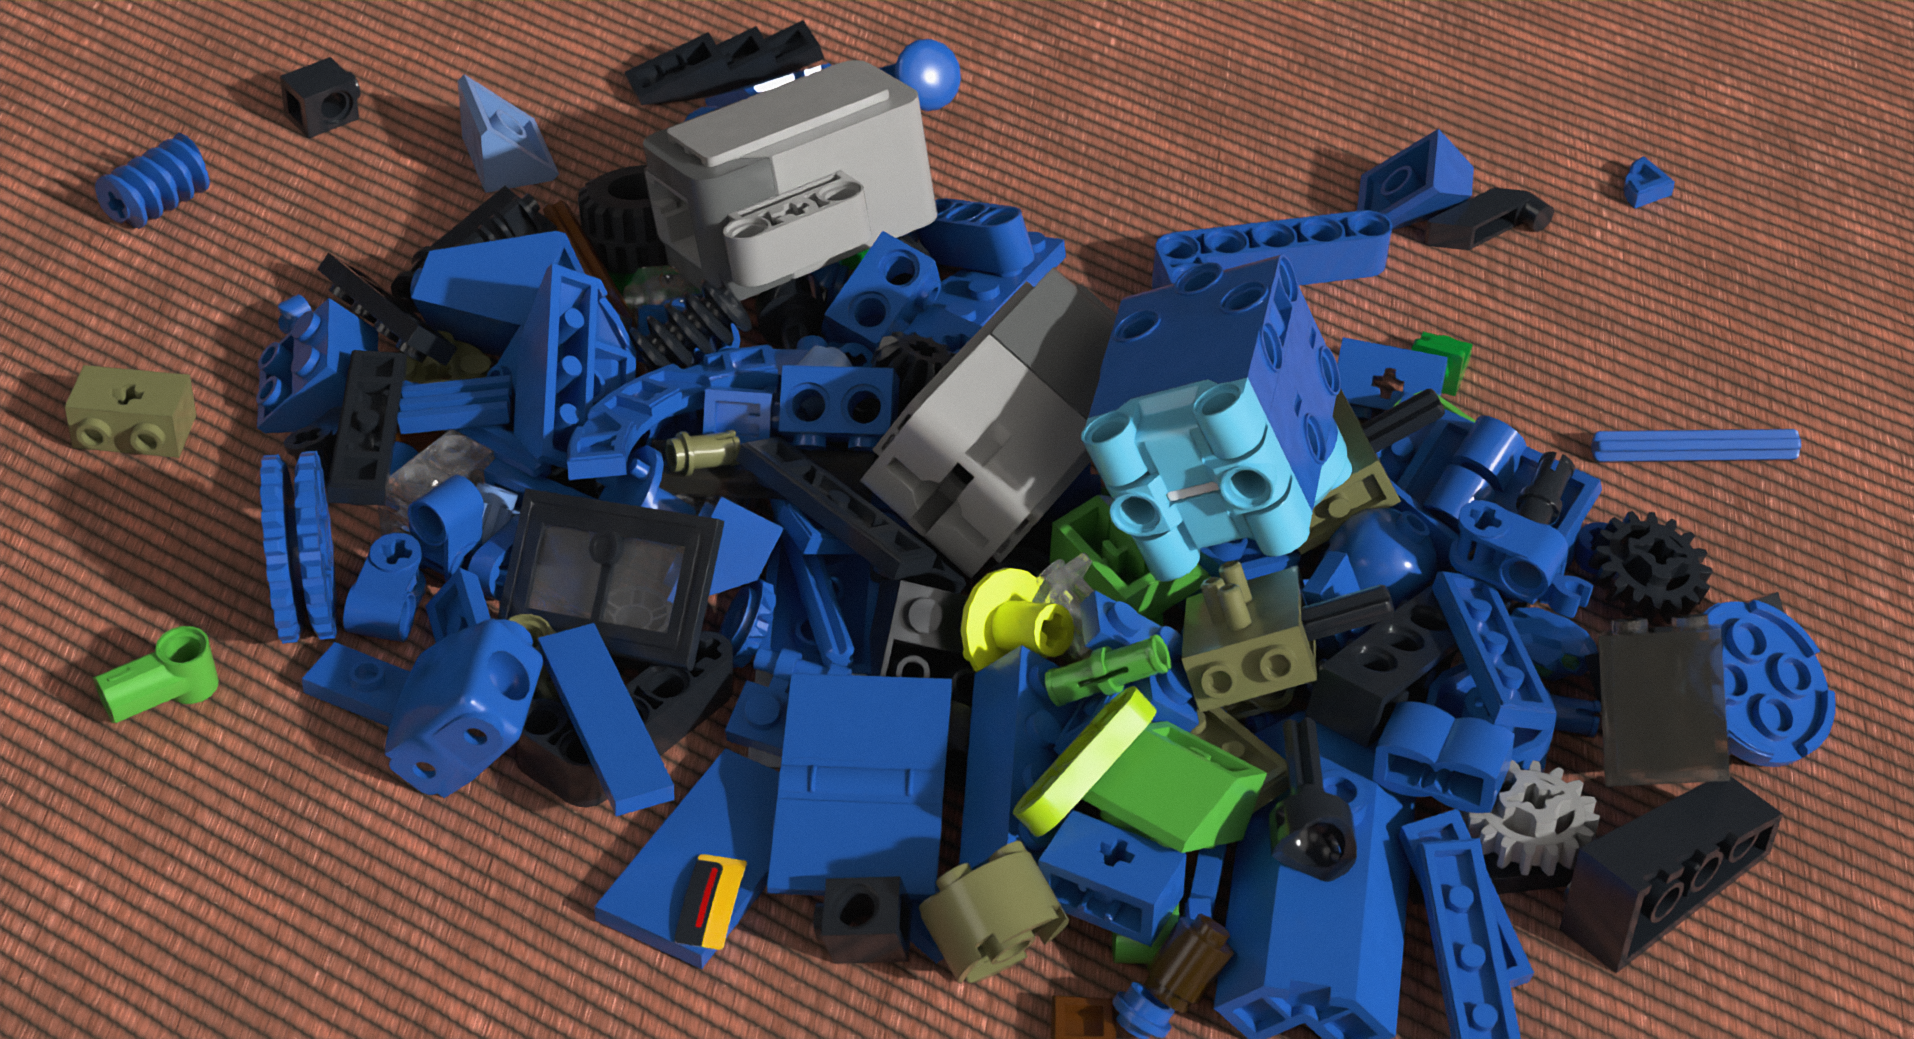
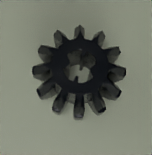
(913, 359)

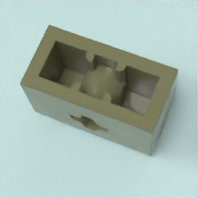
(130, 411)

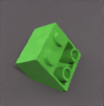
(1117, 563)
(1178, 790)

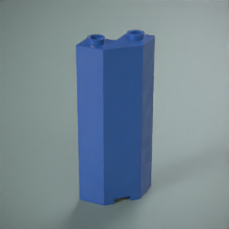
(1314, 945)

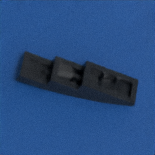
(709, 69)

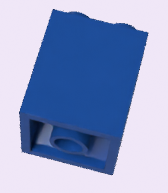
(487, 287)

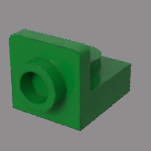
(1457, 353)

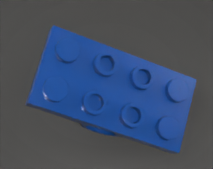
(1477, 460)

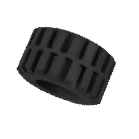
(620, 220)

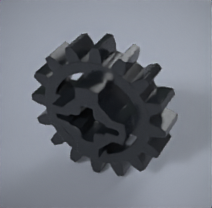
(1646, 564)

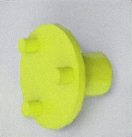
(1003, 618)

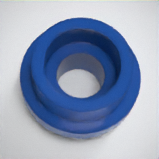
(1142, 1013)

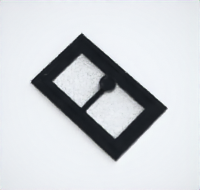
(618, 566)

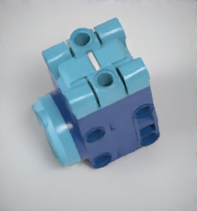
(1216, 415)

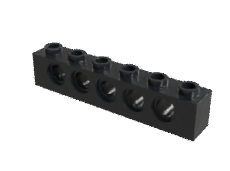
(1386, 667)

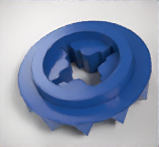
(748, 620)

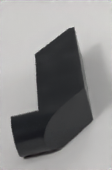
(1486, 218)

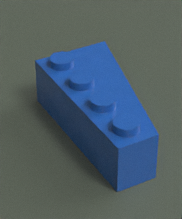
(1008, 752)

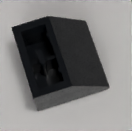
(920, 636)

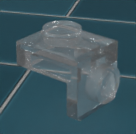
(1064, 585)

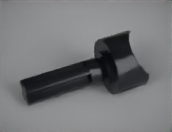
(790, 313)
(1310, 822)

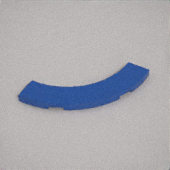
(625, 414)

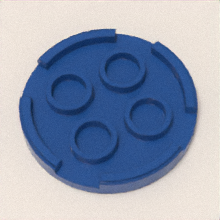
(1772, 684)

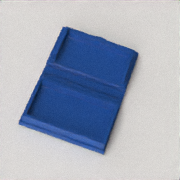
(860, 782)

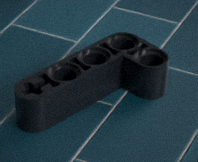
(667, 700)

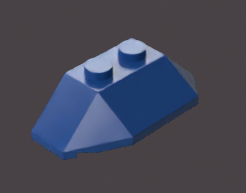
(567, 361)

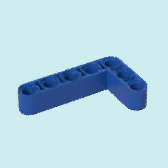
(1317, 246)

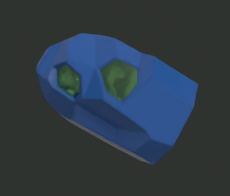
(1553, 643)

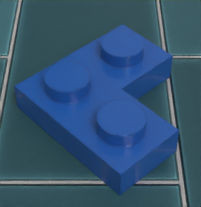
(1119, 625)

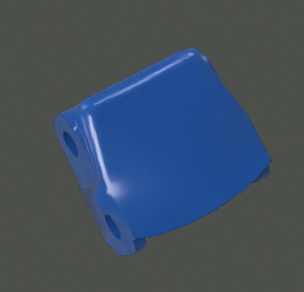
(463, 683)

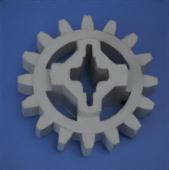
(1536, 820)

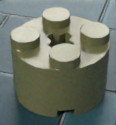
(992, 913)

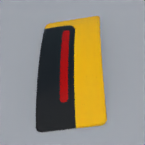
(709, 901)

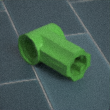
(177, 671)

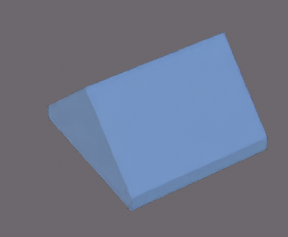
(502, 140)

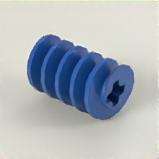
(153, 182)

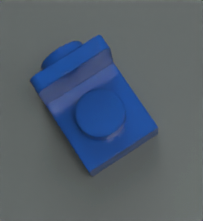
(747, 411)

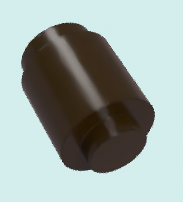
(1188, 962)

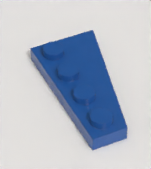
(981, 294)

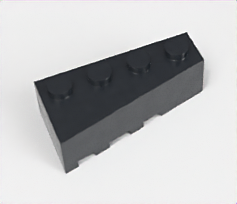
(1664, 868)

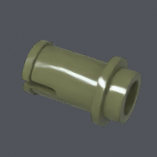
(701, 451)

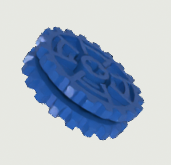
(298, 547)

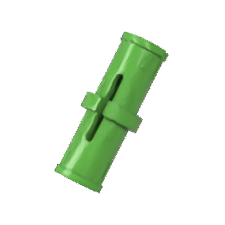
(1107, 670)

